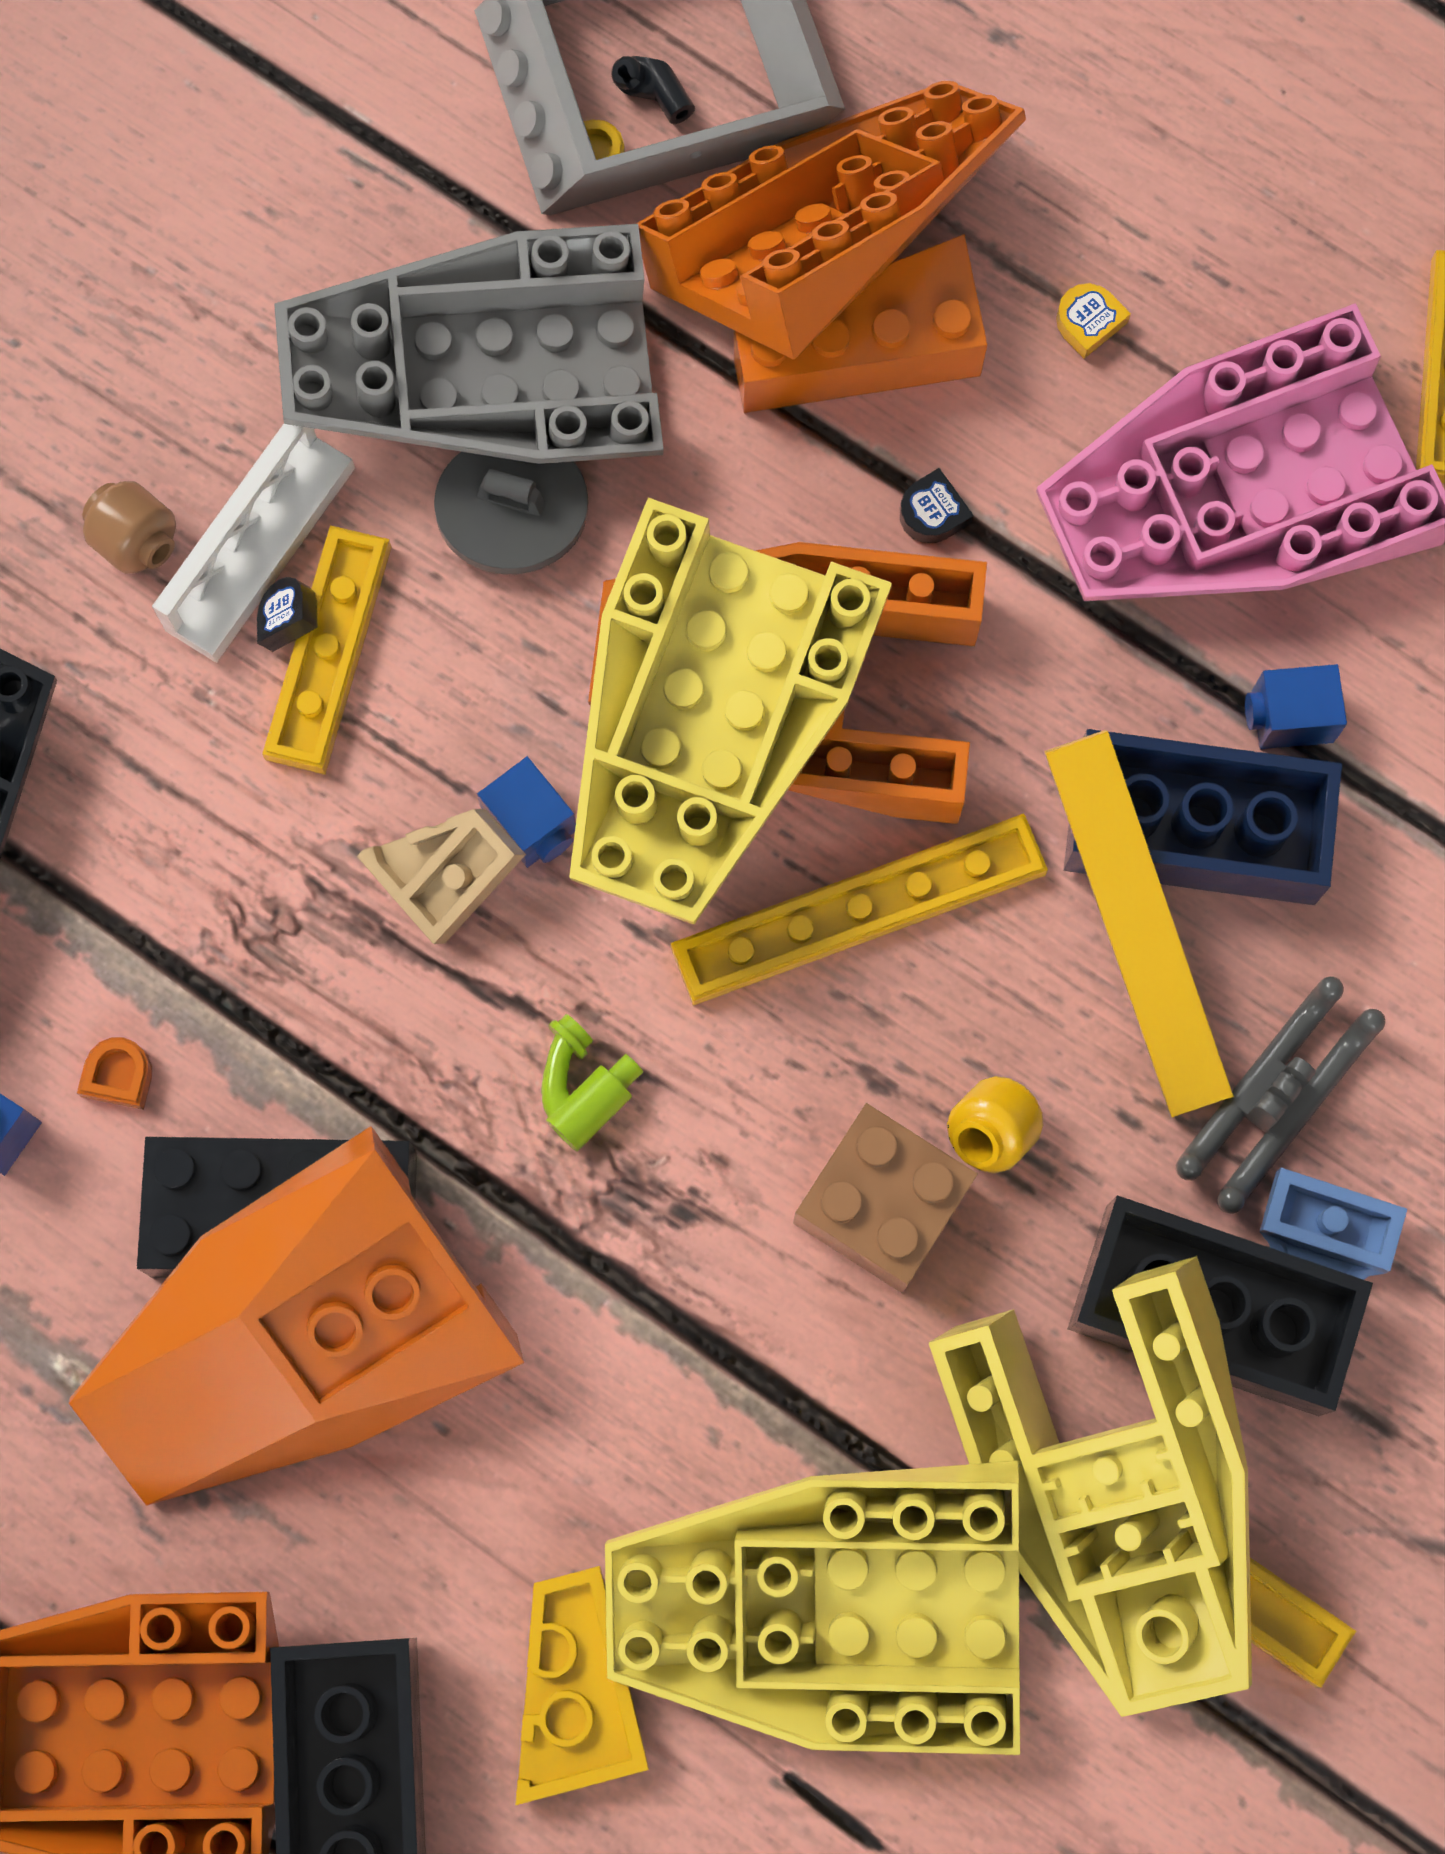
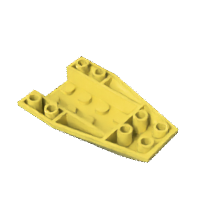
(707, 705)

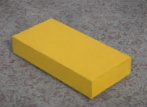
(1294, 1627)

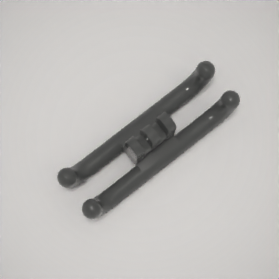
(1279, 1095)

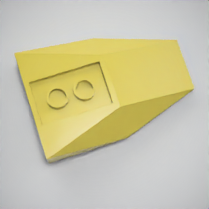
(834, 1610)

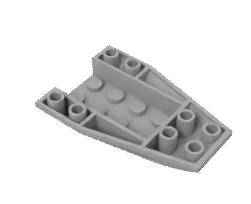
(483, 350)

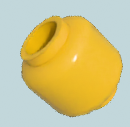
(995, 1124)

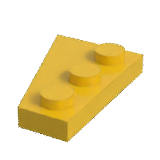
(574, 1718)

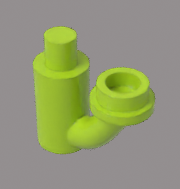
(596, 1100)

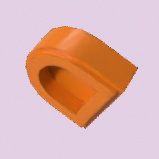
(116, 1073)

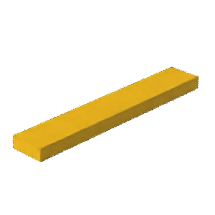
(858, 909)
(1138, 923)

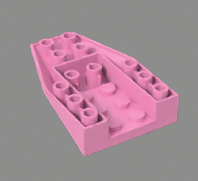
(1248, 475)

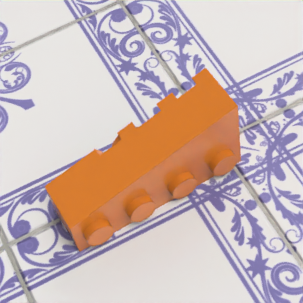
(903, 331)

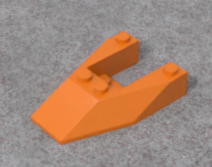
(886, 771)

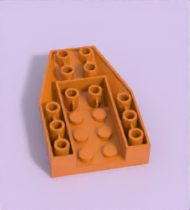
(820, 215)
(294, 1333)

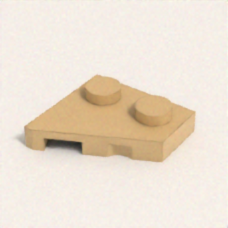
(444, 870)

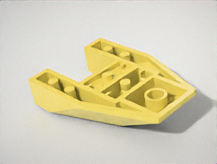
(1137, 1527)

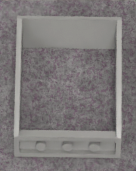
(555, 136)

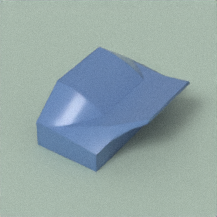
(1331, 1225)

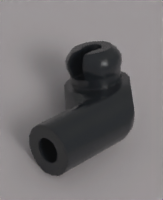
(653, 81)

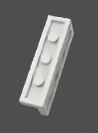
(252, 540)

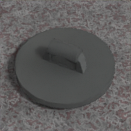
(510, 511)

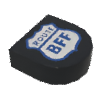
(933, 509)
(285, 613)

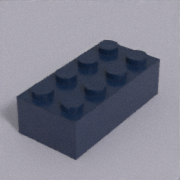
(1230, 817)

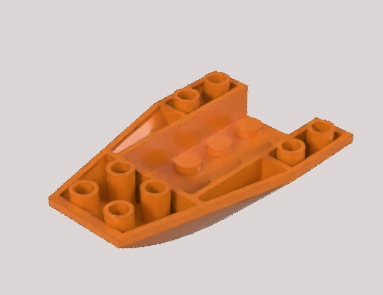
(139, 1727)

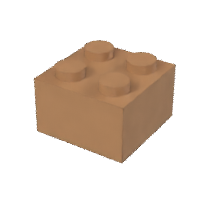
(884, 1197)

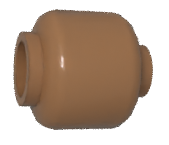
(129, 527)

